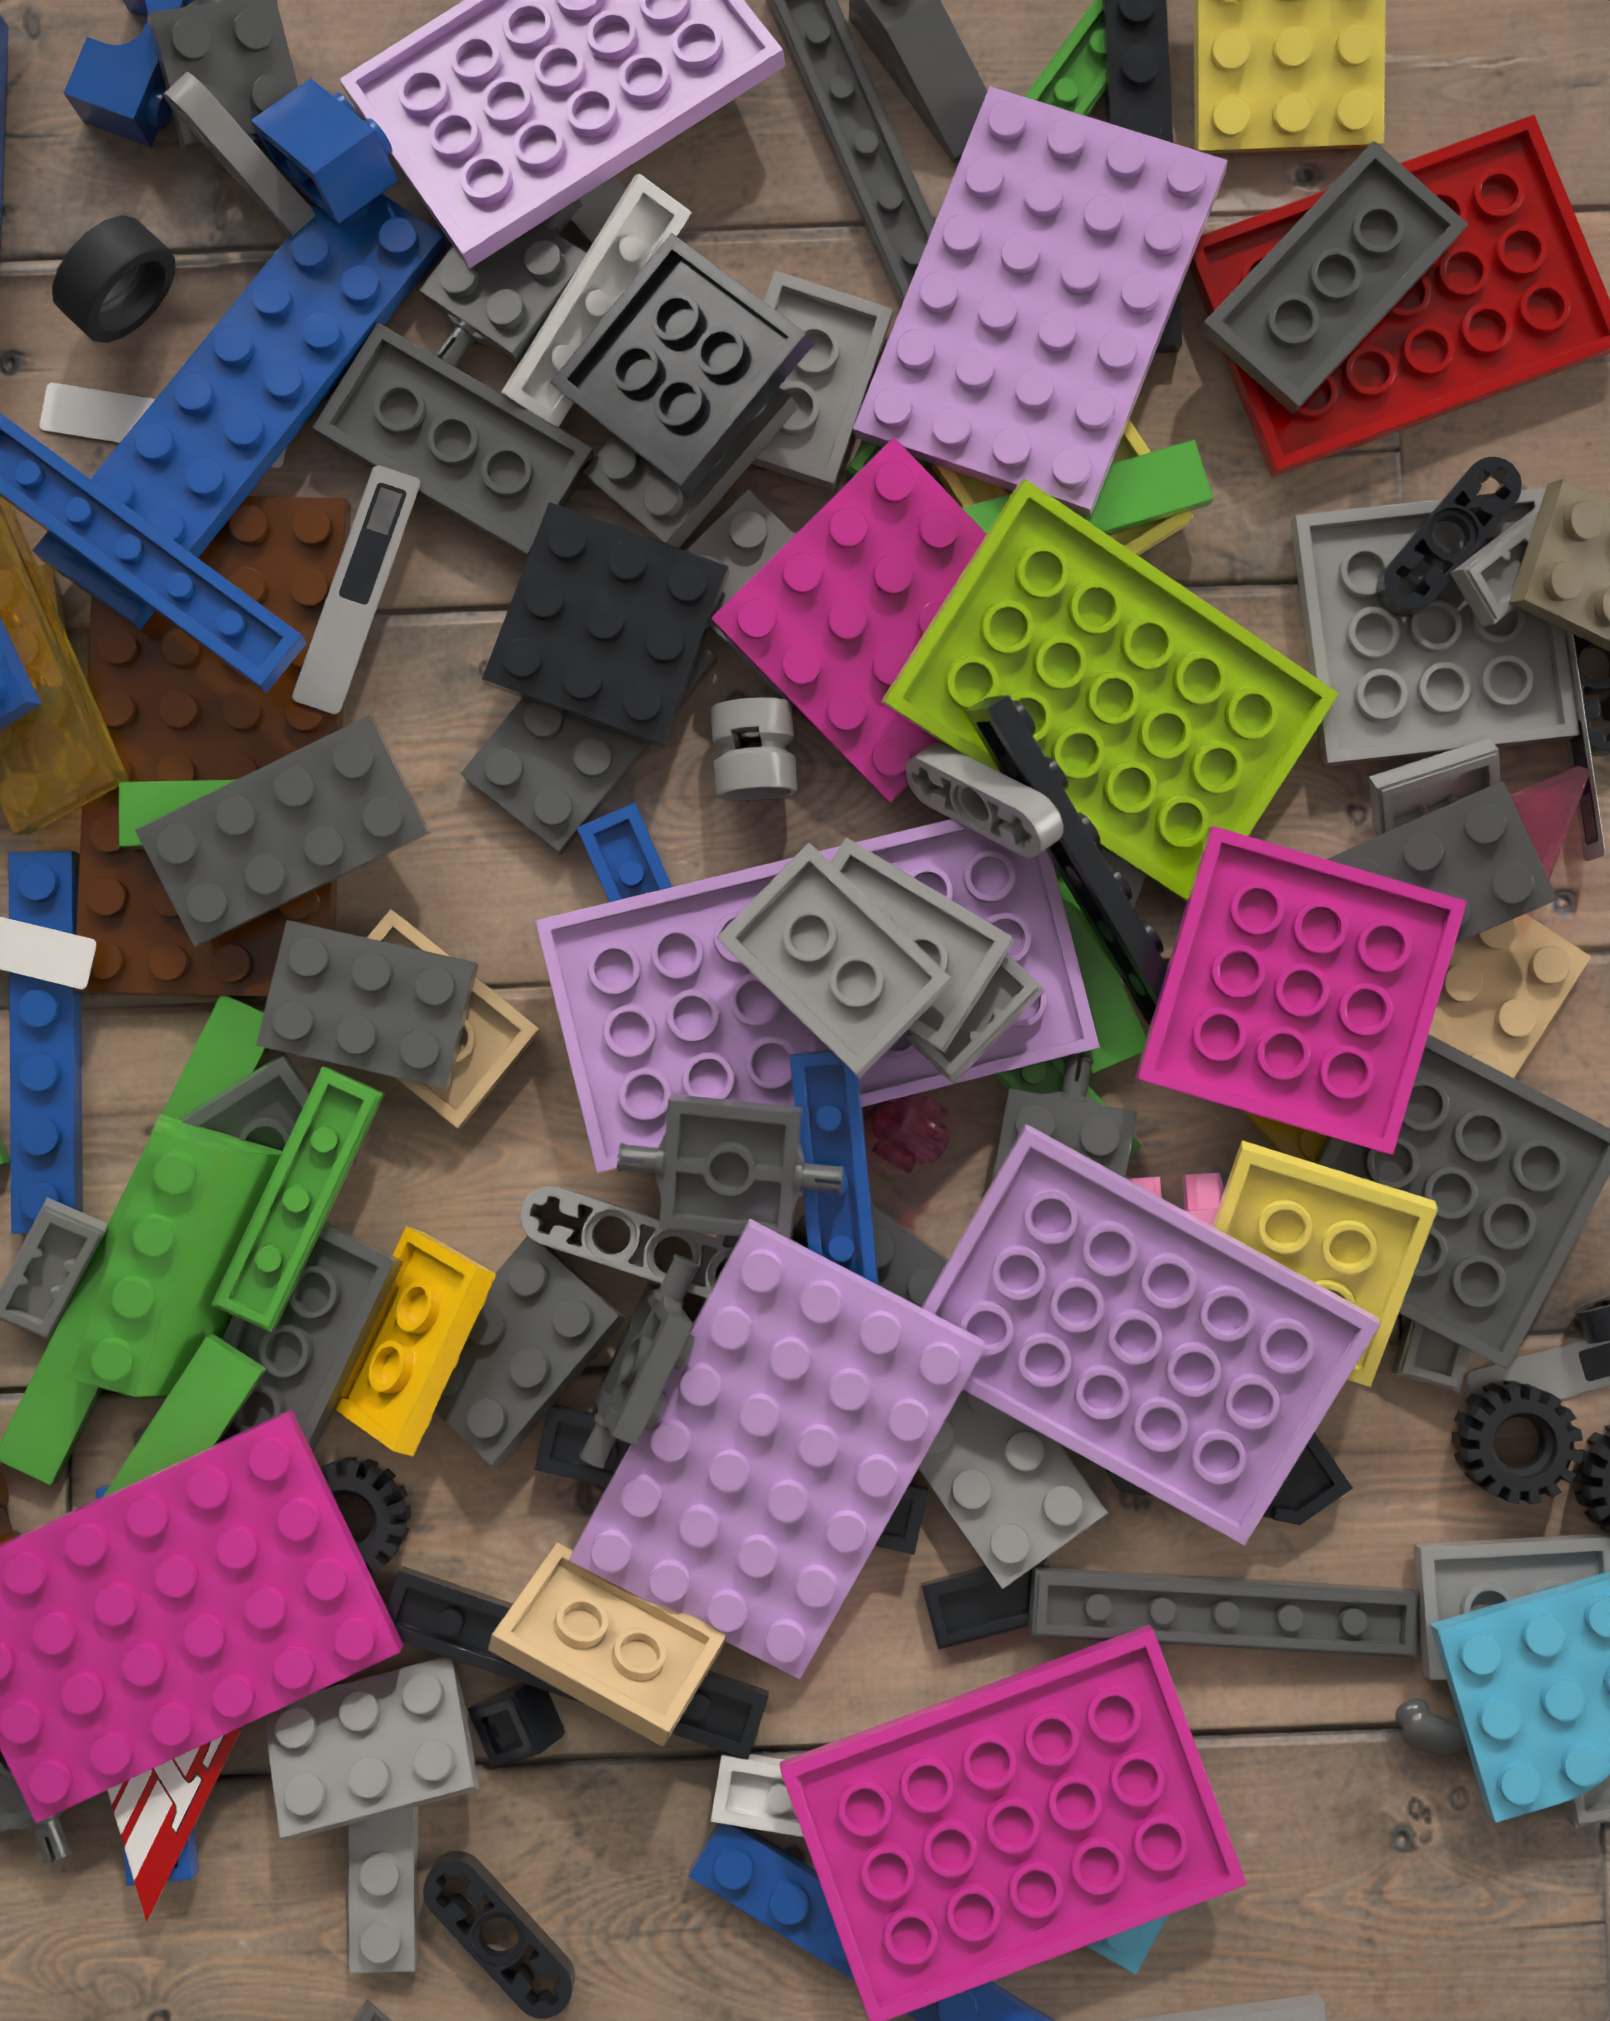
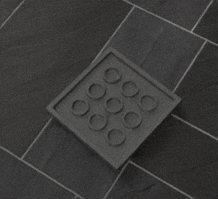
(1509, 1193)

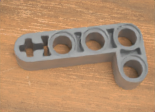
(645, 1237)

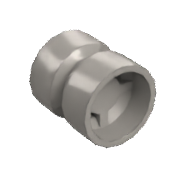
(758, 771)

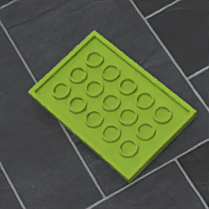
(1131, 683)

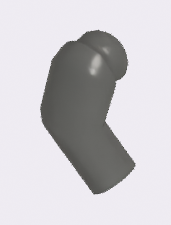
(1429, 1731)

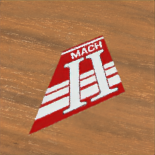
(160, 1811)

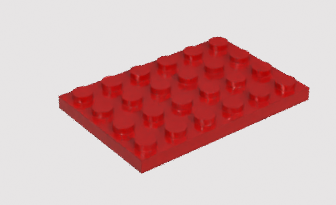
(1487, 317)

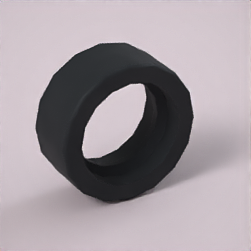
(113, 279)

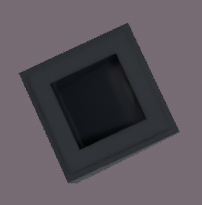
(516, 1724)

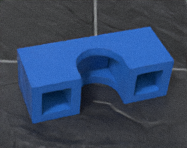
(123, 84)

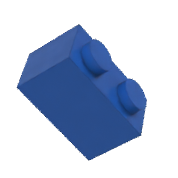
(326, 149)

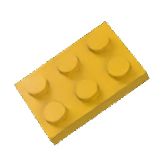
(415, 1341)

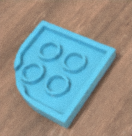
(1533, 1694)

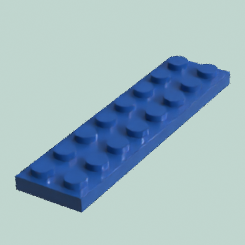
(256, 382)

